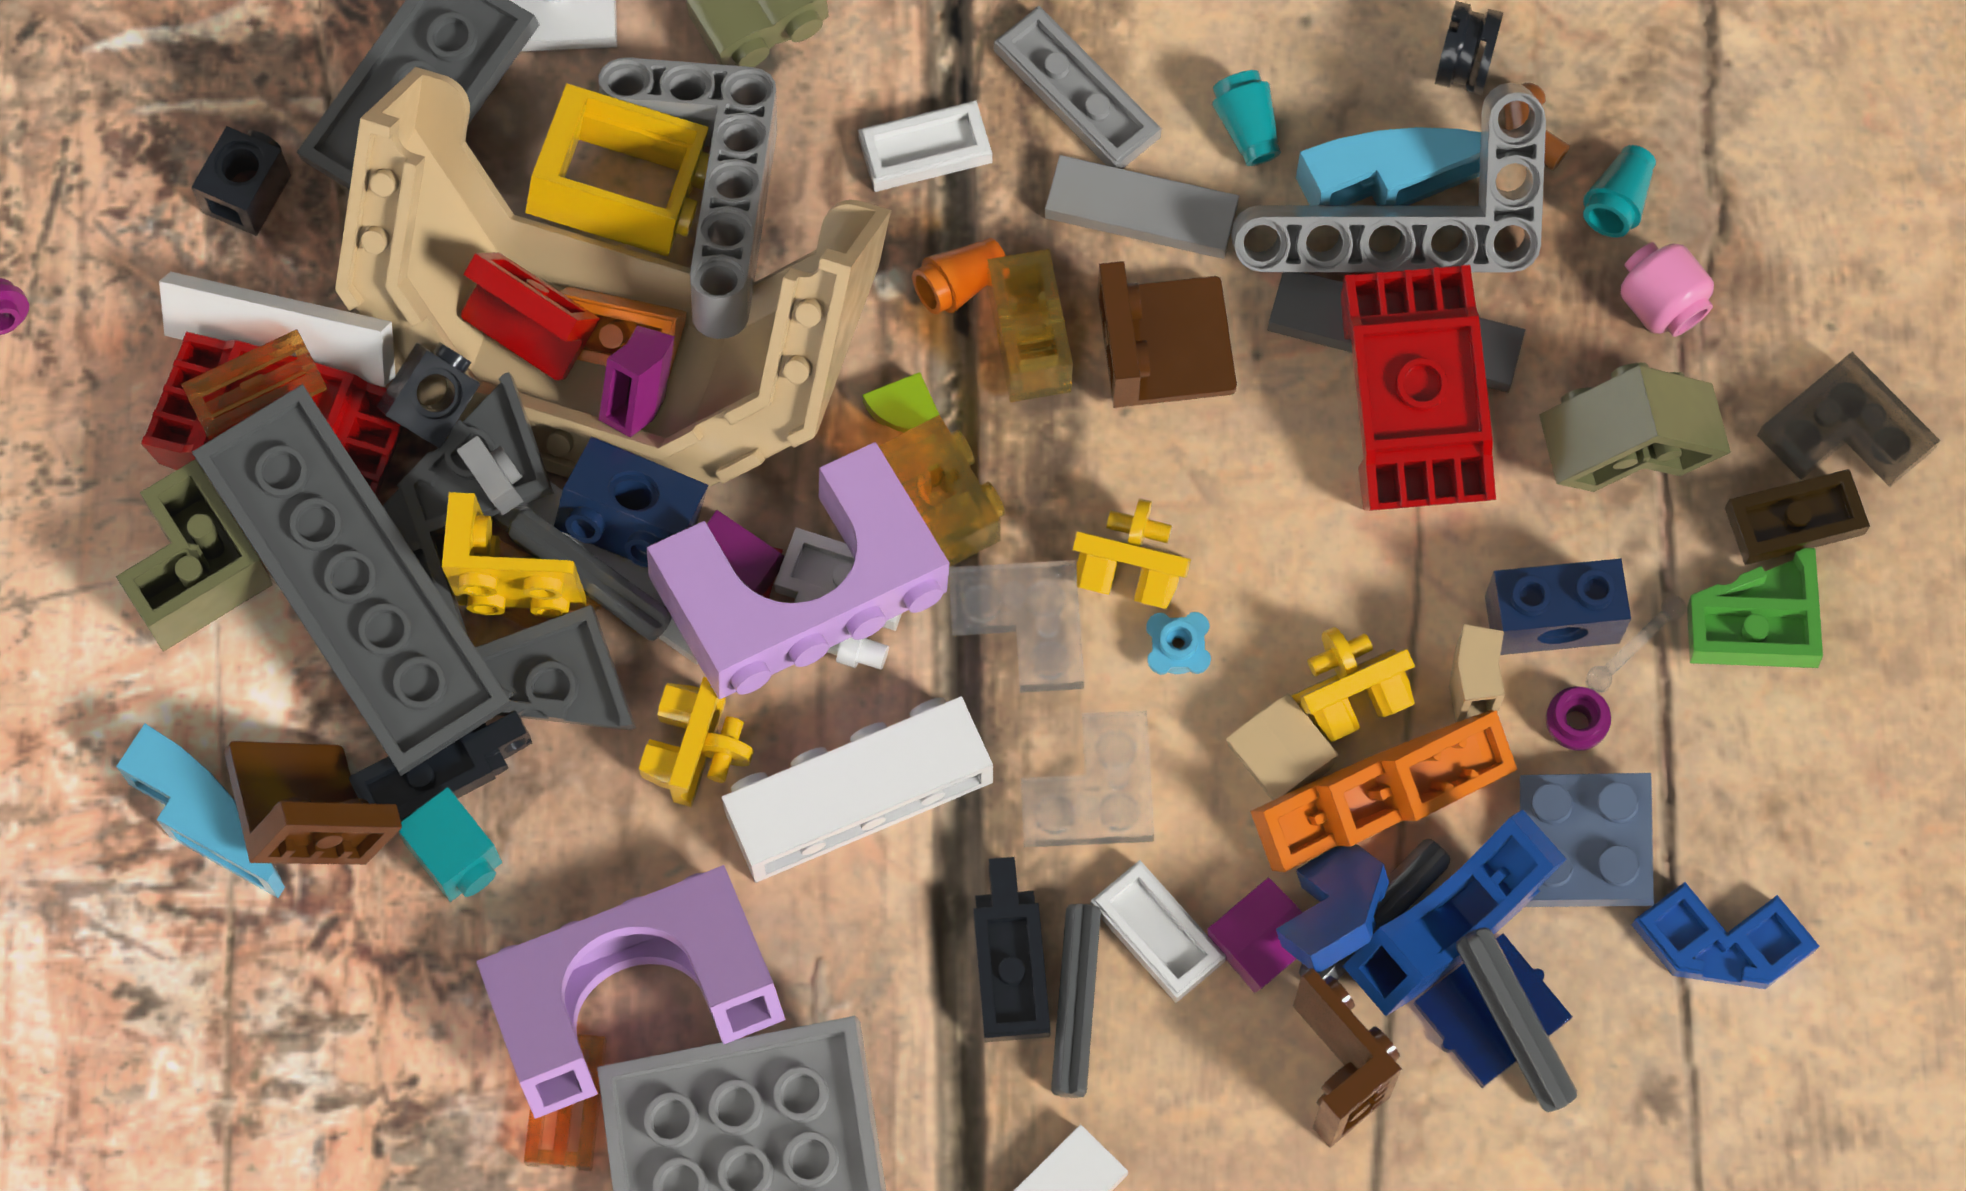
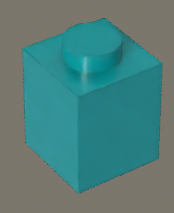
(450, 846)

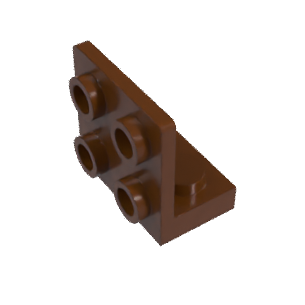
(1164, 338)
(302, 805)
(1366, 1054)

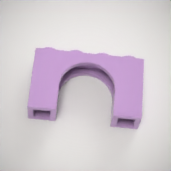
(748, 637)
(545, 981)

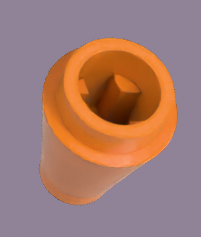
(954, 276)

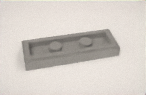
(1077, 89)
(1141, 206)

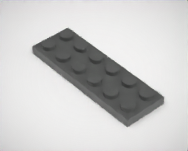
(352, 579)

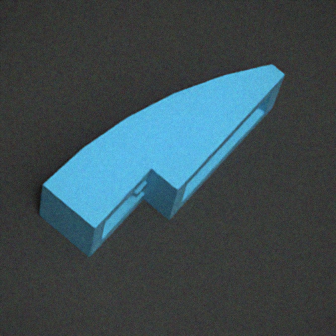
(1389, 165)
(196, 806)

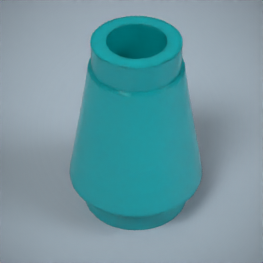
(1248, 115)
(1620, 193)

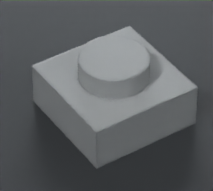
(493, 472)

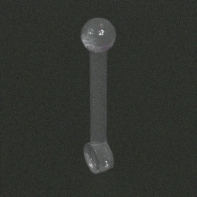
(1600, 677)

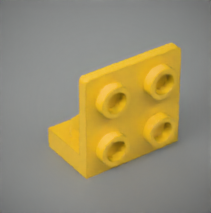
(494, 582)

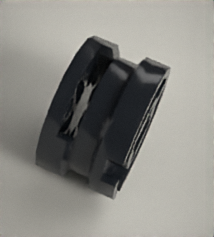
(1462, 45)

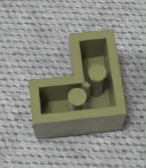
(1632, 425)
(203, 568)

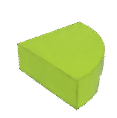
(901, 403)

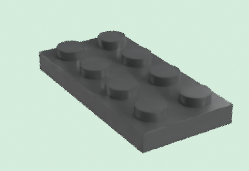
(453, 38)

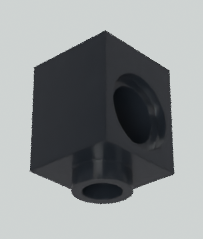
(242, 203)
(435, 420)

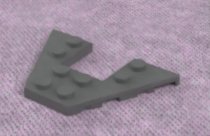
(552, 668)

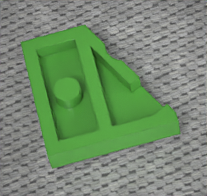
(1760, 618)

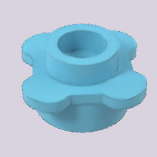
(1173, 660)

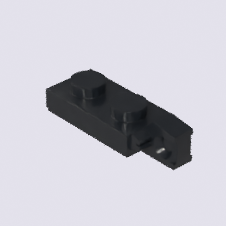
(460, 766)
(1010, 958)

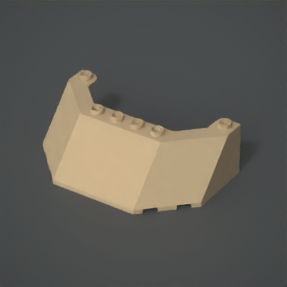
(729, 403)

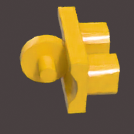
(1101, 555)
(1381, 676)
(682, 767)

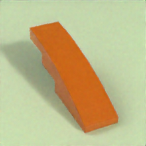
(1384, 790)

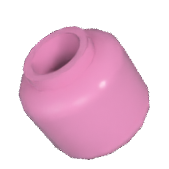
(1667, 288)

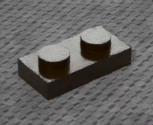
(1797, 516)

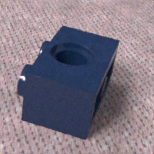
(626, 501)
(1559, 606)

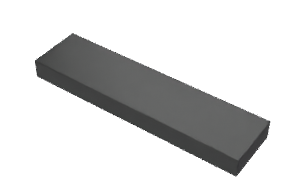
(1311, 311)

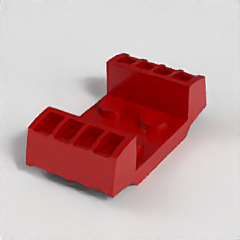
(1419, 388)
(346, 405)

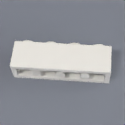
(857, 787)

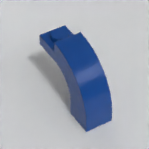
(1485, 892)

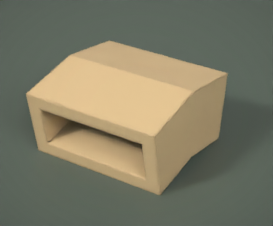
(1476, 672)
(1282, 748)

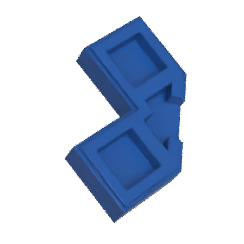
(1348, 889)
(1699, 948)

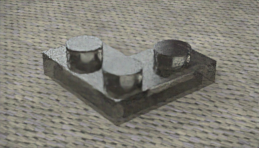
(1853, 409)

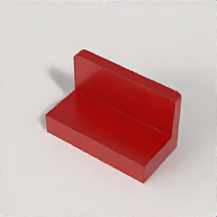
(526, 314)

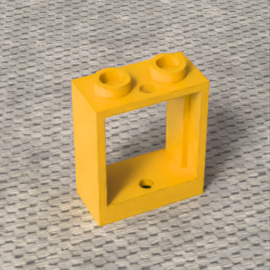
(630, 131)

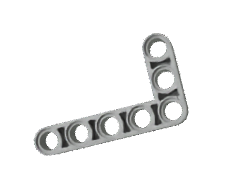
(742, 134)
(1419, 223)

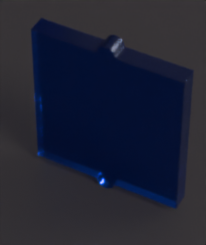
(1467, 1026)

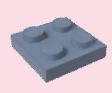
(1602, 831)

